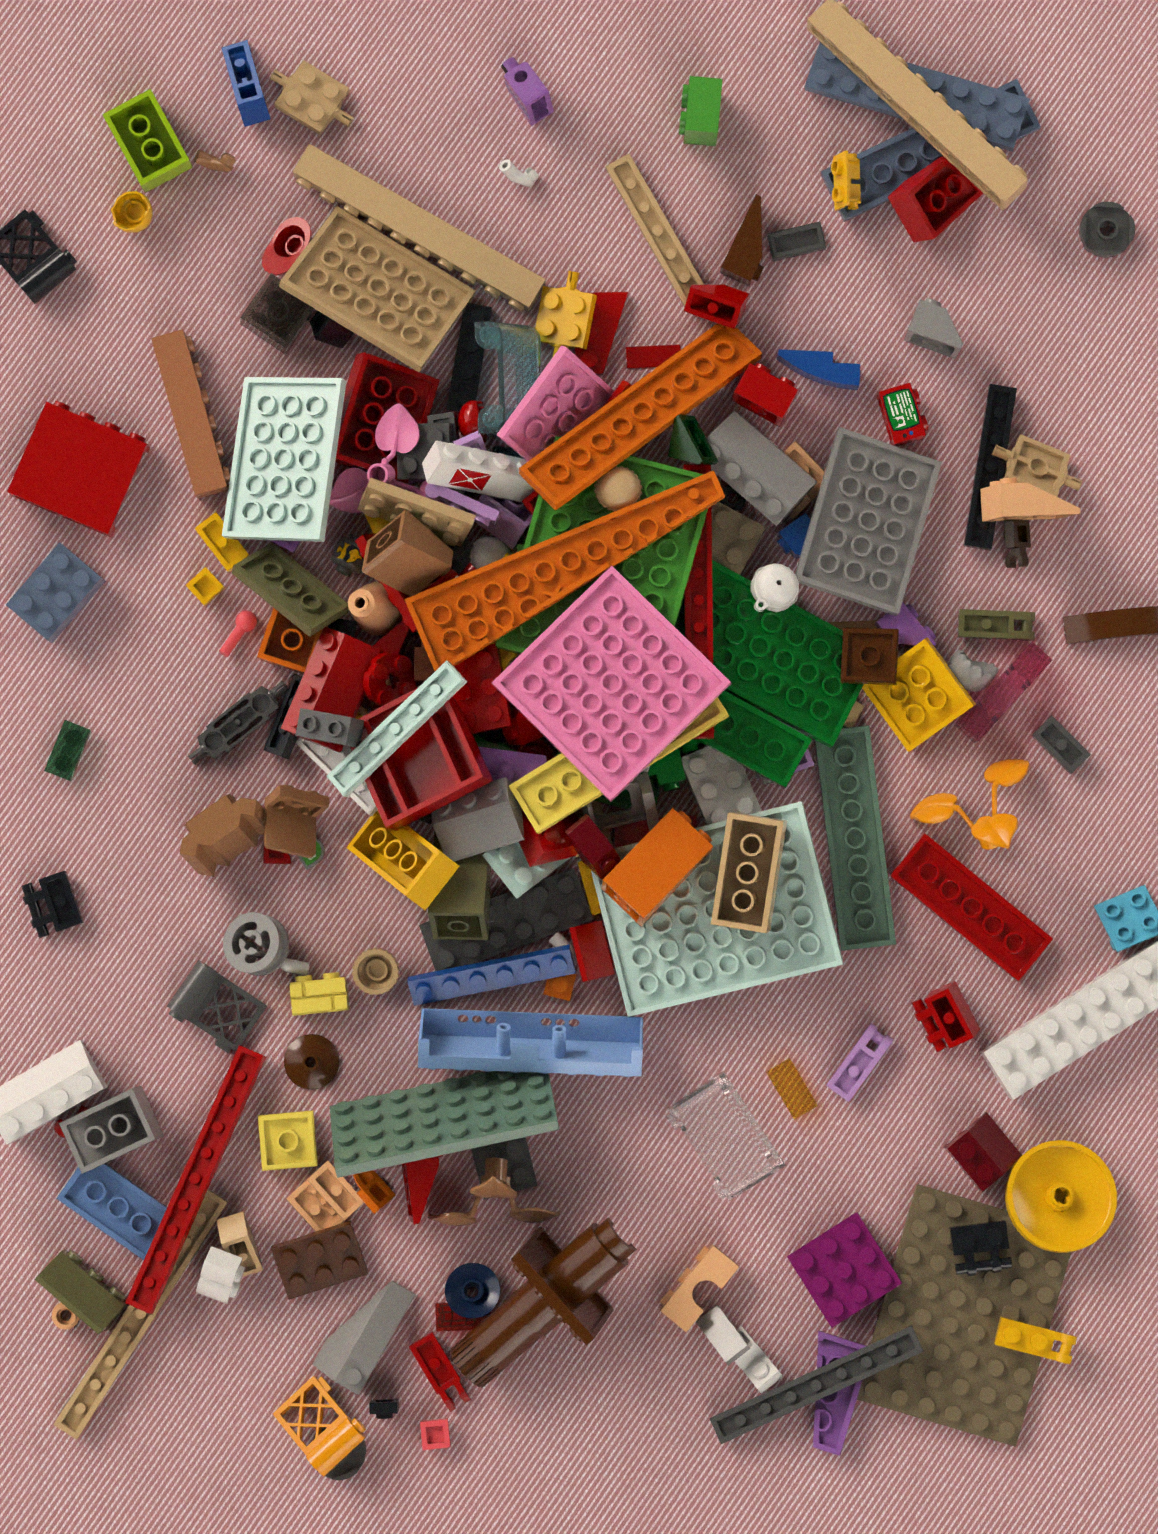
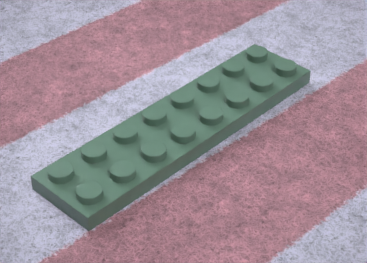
(855, 841)

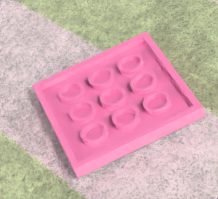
(554, 405)

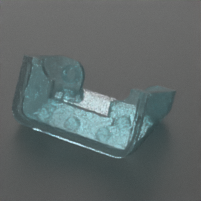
(518, 368)

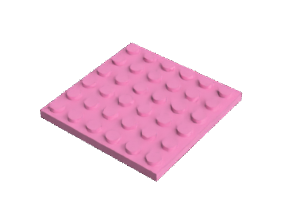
(611, 683)

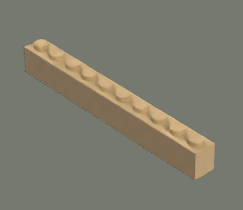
(917, 103)
(419, 228)

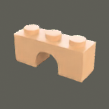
(711, 1266)

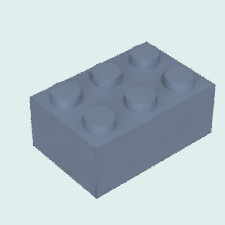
(55, 593)

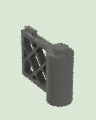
(197, 993)

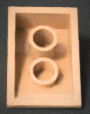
(1021, 501)

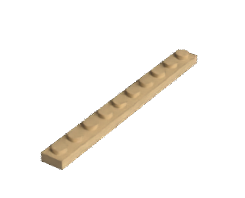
(131, 1330)

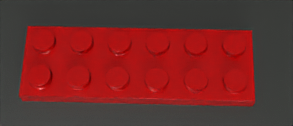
(971, 907)

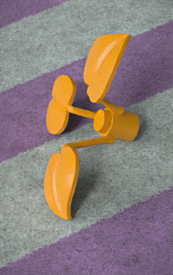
(990, 831)

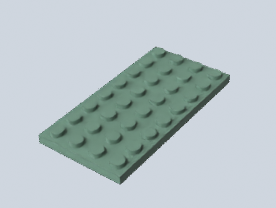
(440, 1119)

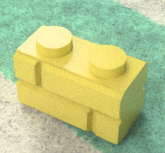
(320, 995)

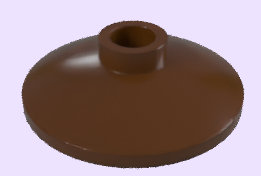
(326, 1061)

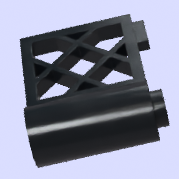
(47, 269)

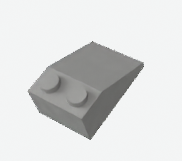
(111, 1129)

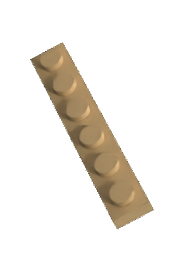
(654, 226)

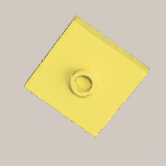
(287, 1140)

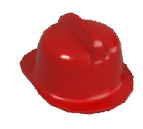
(286, 245)

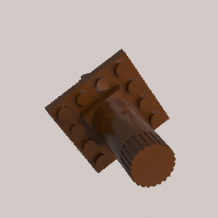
(558, 1290)

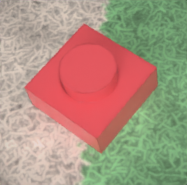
(435, 1434)

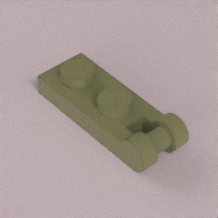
(995, 624)

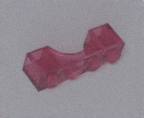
(1003, 692)

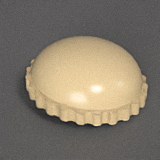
(618, 489)
(375, 971)

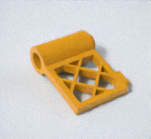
(338, 1437)

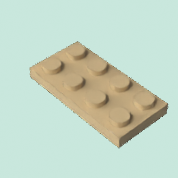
(388, 501)

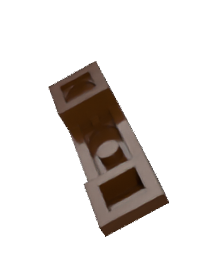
(1111, 624)

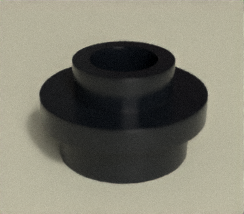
(740, 500)

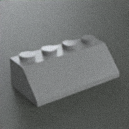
(758, 468)

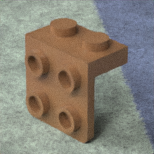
(292, 820)

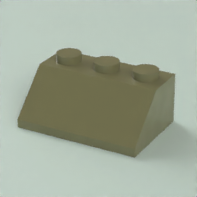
(82, 1290)

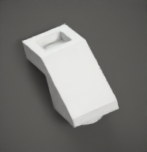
(757, 1364)

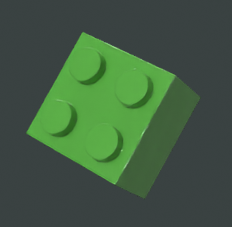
(702, 105)

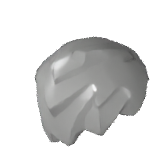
(972, 674)

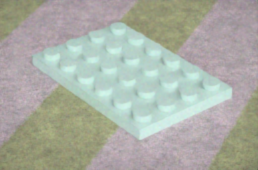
(284, 459)

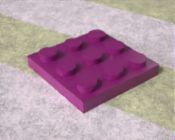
(844, 1269)

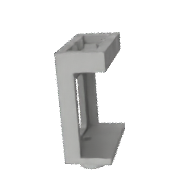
(642, 807)

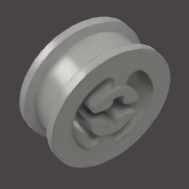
(243, 953)

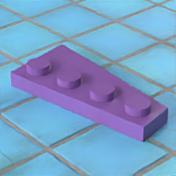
(510, 763)
(835, 1410)

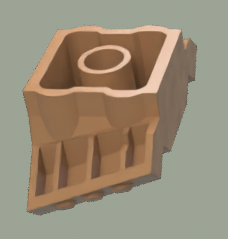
(222, 833)

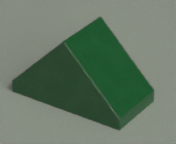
(689, 442)

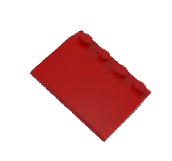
(369, 393)

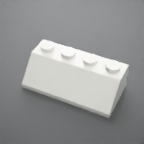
(48, 1091)

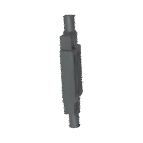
(215, 740)

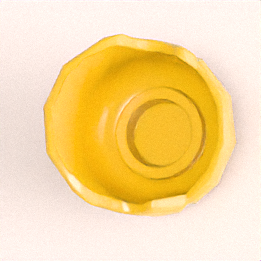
(132, 212)

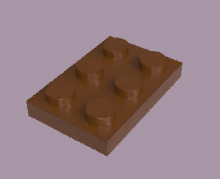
(319, 1260)

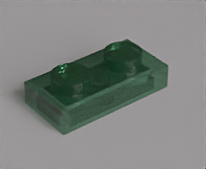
(67, 750)

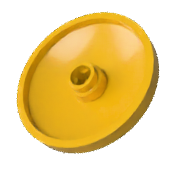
(1061, 1196)

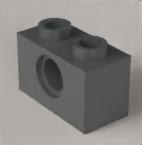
(329, 727)

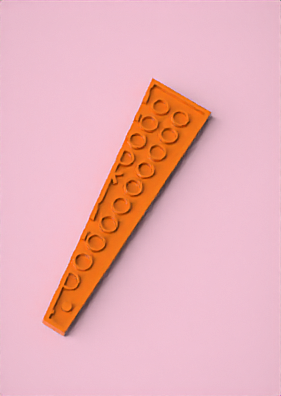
(497, 598)

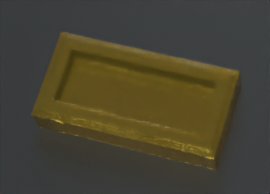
(791, 1088)

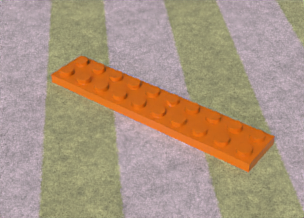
(639, 414)

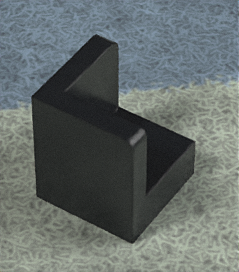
(329, 331)

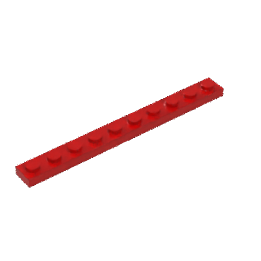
(699, 592)
(195, 1180)

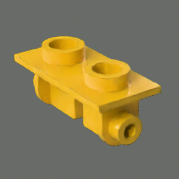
(846, 168)

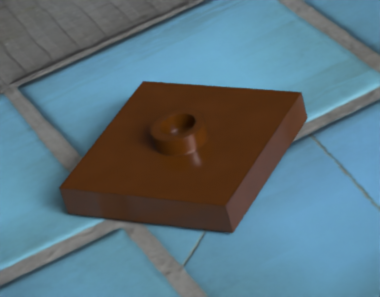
(869, 656)

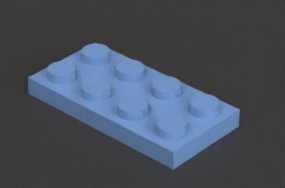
(115, 1207)

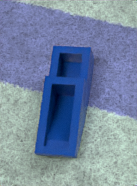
(820, 368)

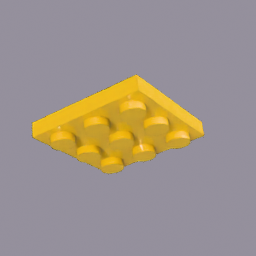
(924, 698)

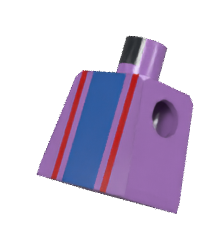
(527, 90)

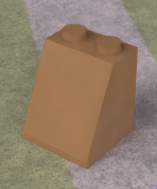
(406, 555)

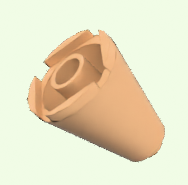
(373, 609)

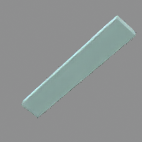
(396, 728)

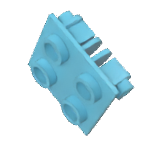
(1129, 918)

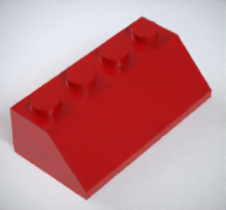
(332, 680)

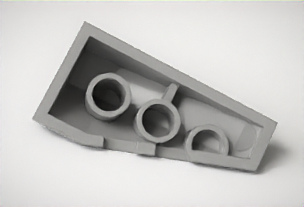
(359, 1343)

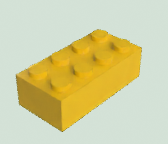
(403, 859)

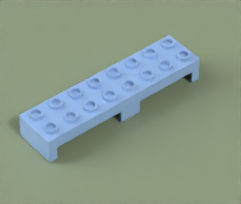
(523, 1044)

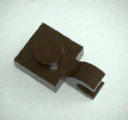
(1018, 539)

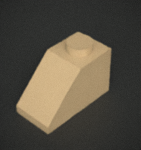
(238, 1240)

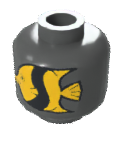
(347, 556)

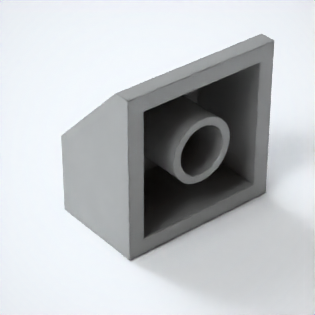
(934, 329)

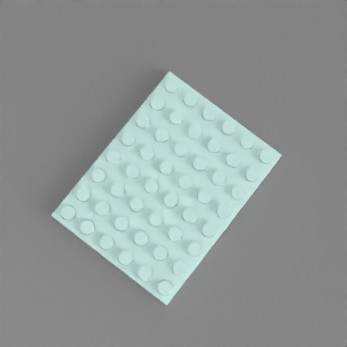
(688, 959)

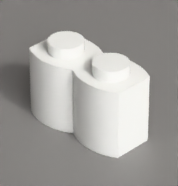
(220, 1275)

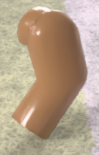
(211, 162)

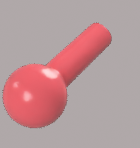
(245, 622)

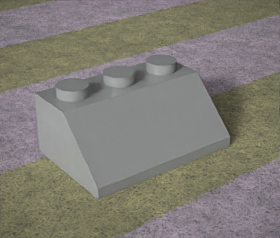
(479, 821)

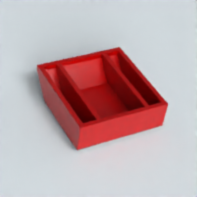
(428, 768)

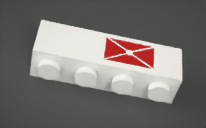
(476, 471)

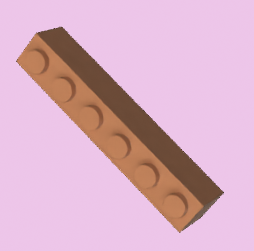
(190, 413)

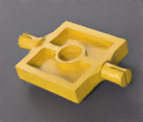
(565, 315)

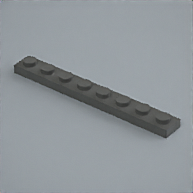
(816, 1384)

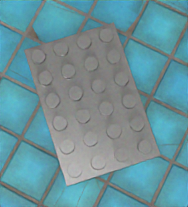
(867, 521)

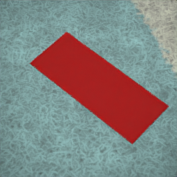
(649, 355)

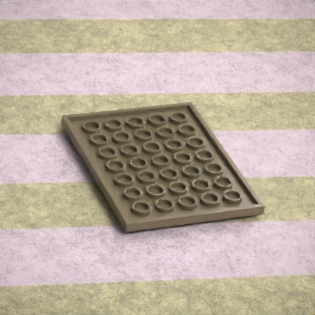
(962, 1373)

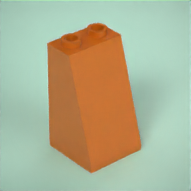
(657, 866)

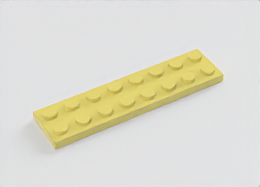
(561, 789)

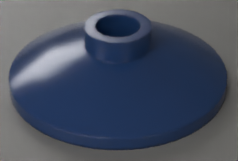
(472, 1276)

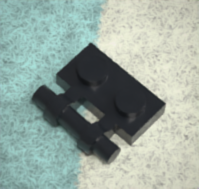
(59, 900)
(980, 1238)

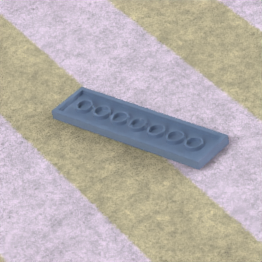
(986, 108)
(902, 156)

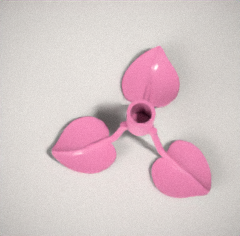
(394, 432)

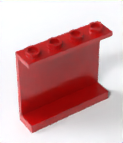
(78, 467)

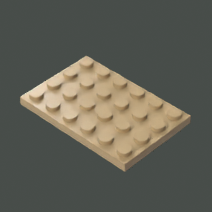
(377, 289)

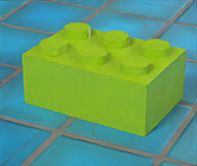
(147, 140)

